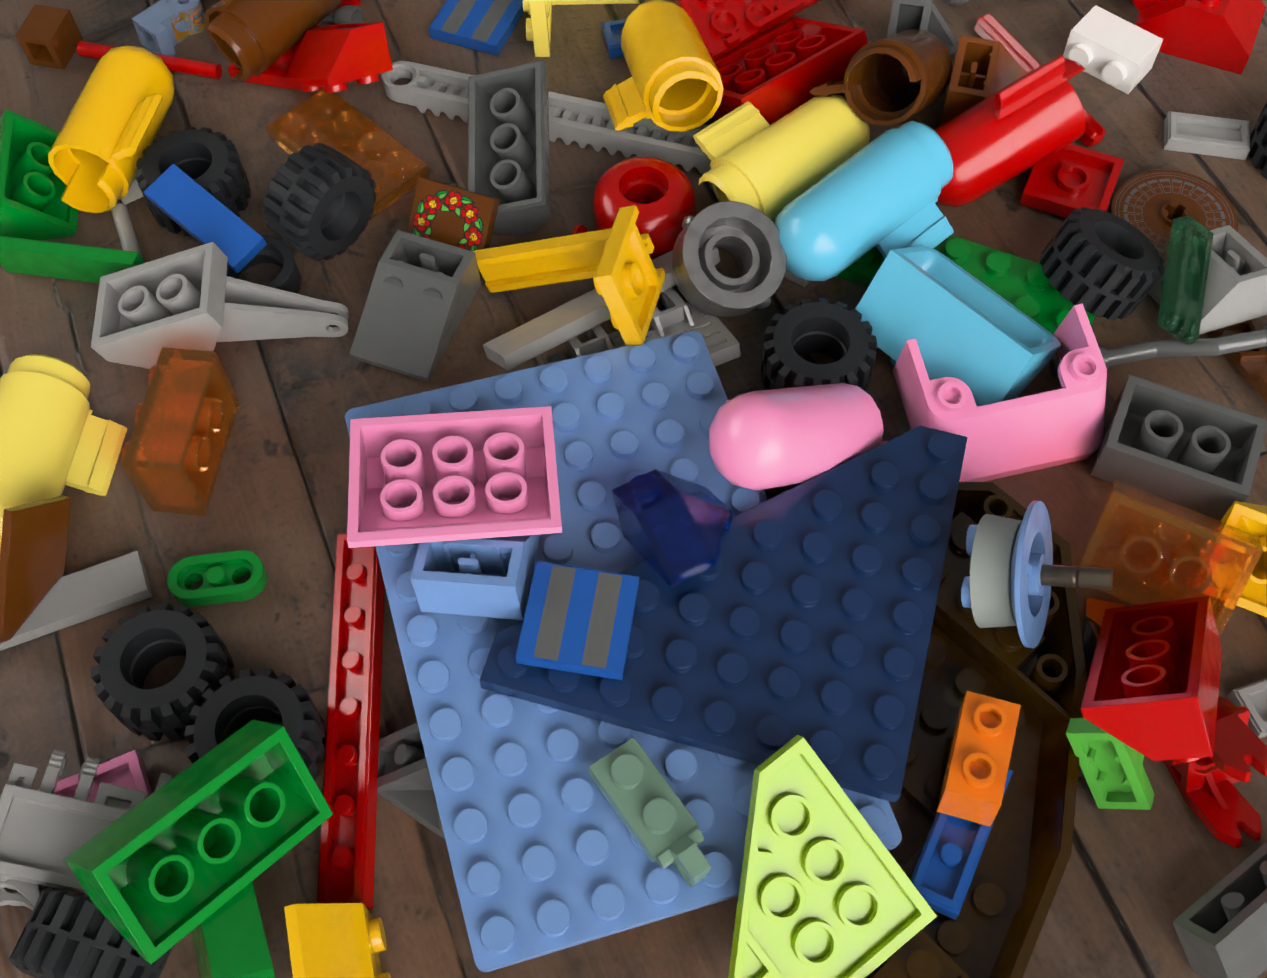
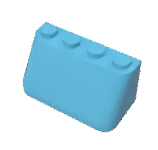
(957, 323)

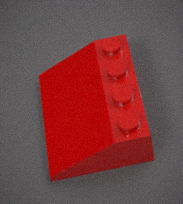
(785, 65)

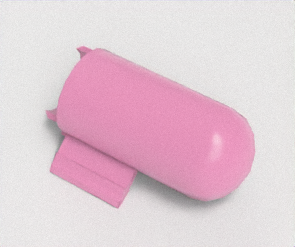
(792, 433)

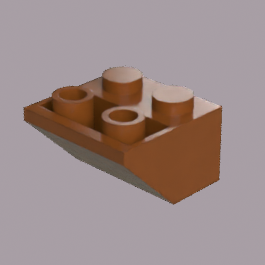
(977, 73)

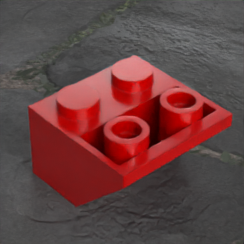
(340, 55)

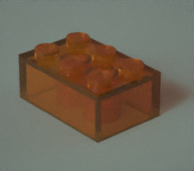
(181, 431)
(1169, 552)

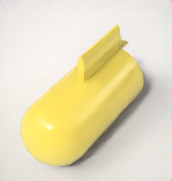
(781, 160)
(50, 434)

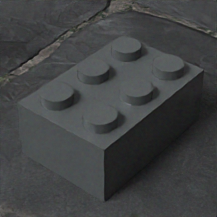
(1180, 447)

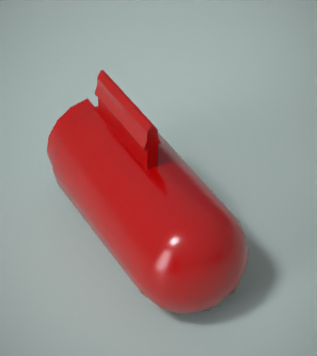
(1012, 131)

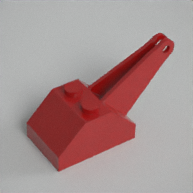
(1204, 30)

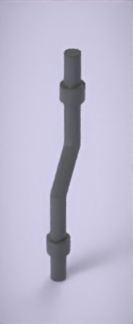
(1177, 348)

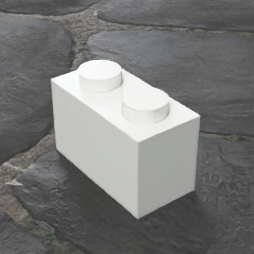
(1112, 49)

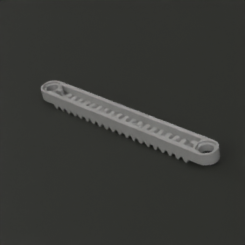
(568, 117)

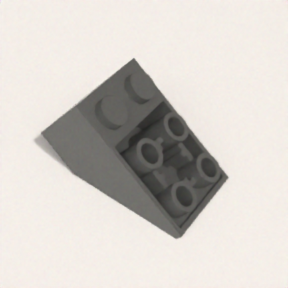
(415, 305)

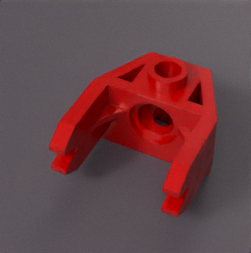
(1210, 780)

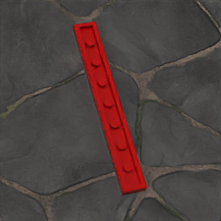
(352, 729)

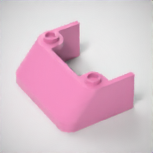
(1021, 431)

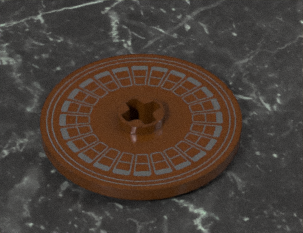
(1159, 195)

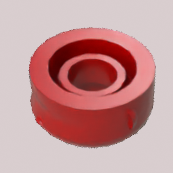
(646, 181)

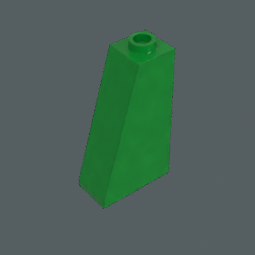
(233, 940)

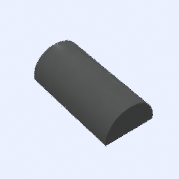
(511, 144)

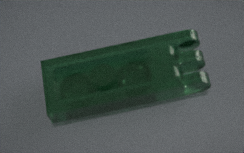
(1185, 279)

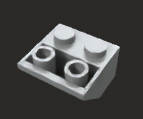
(1234, 282)

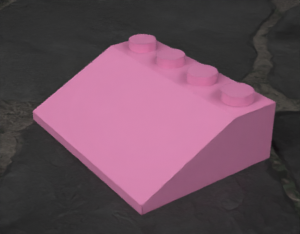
(452, 477)

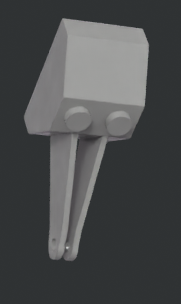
(194, 305)

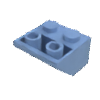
(475, 576)

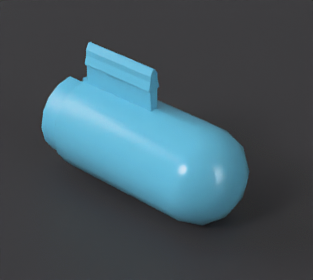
(871, 200)

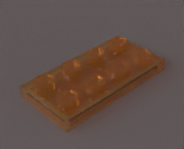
(336, 123)

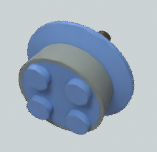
(1016, 571)

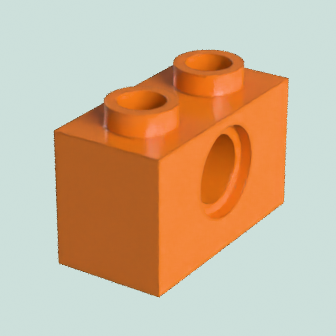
(979, 758)

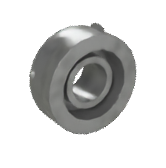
(753, 243)

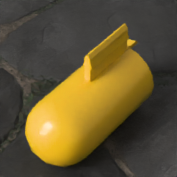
(669, 70)
(111, 127)

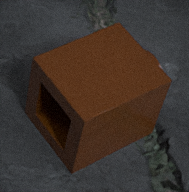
(49, 36)

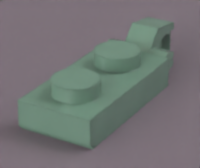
(651, 810)

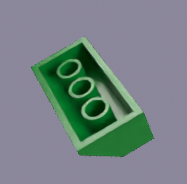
(200, 838)

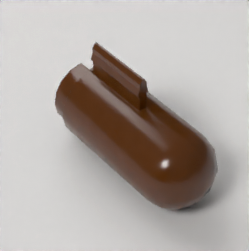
(261, 31)
(893, 77)

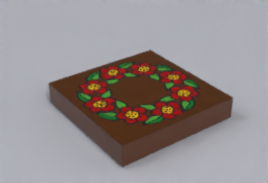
(452, 215)

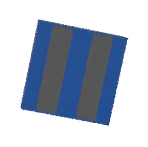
(477, 23)
(578, 620)

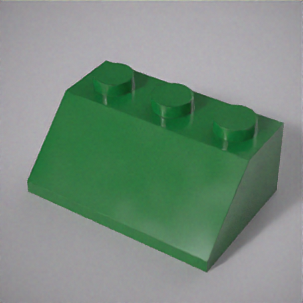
(28, 185)

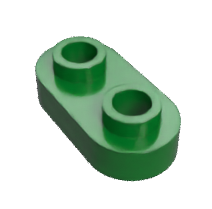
(219, 576)

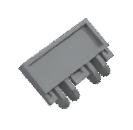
(677, 319)
(46, 828)

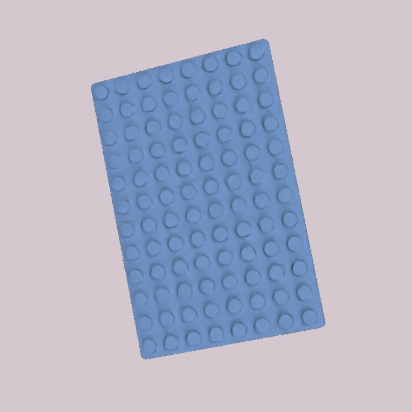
(522, 820)

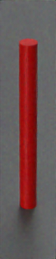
(174, 64)

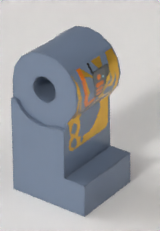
(168, 24)

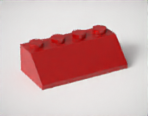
(1157, 678)

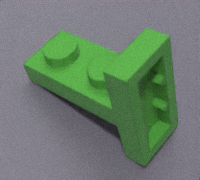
(1110, 768)

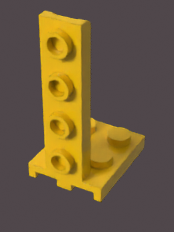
(612, 257)

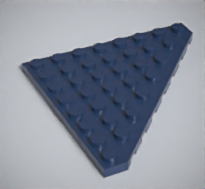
(795, 631)

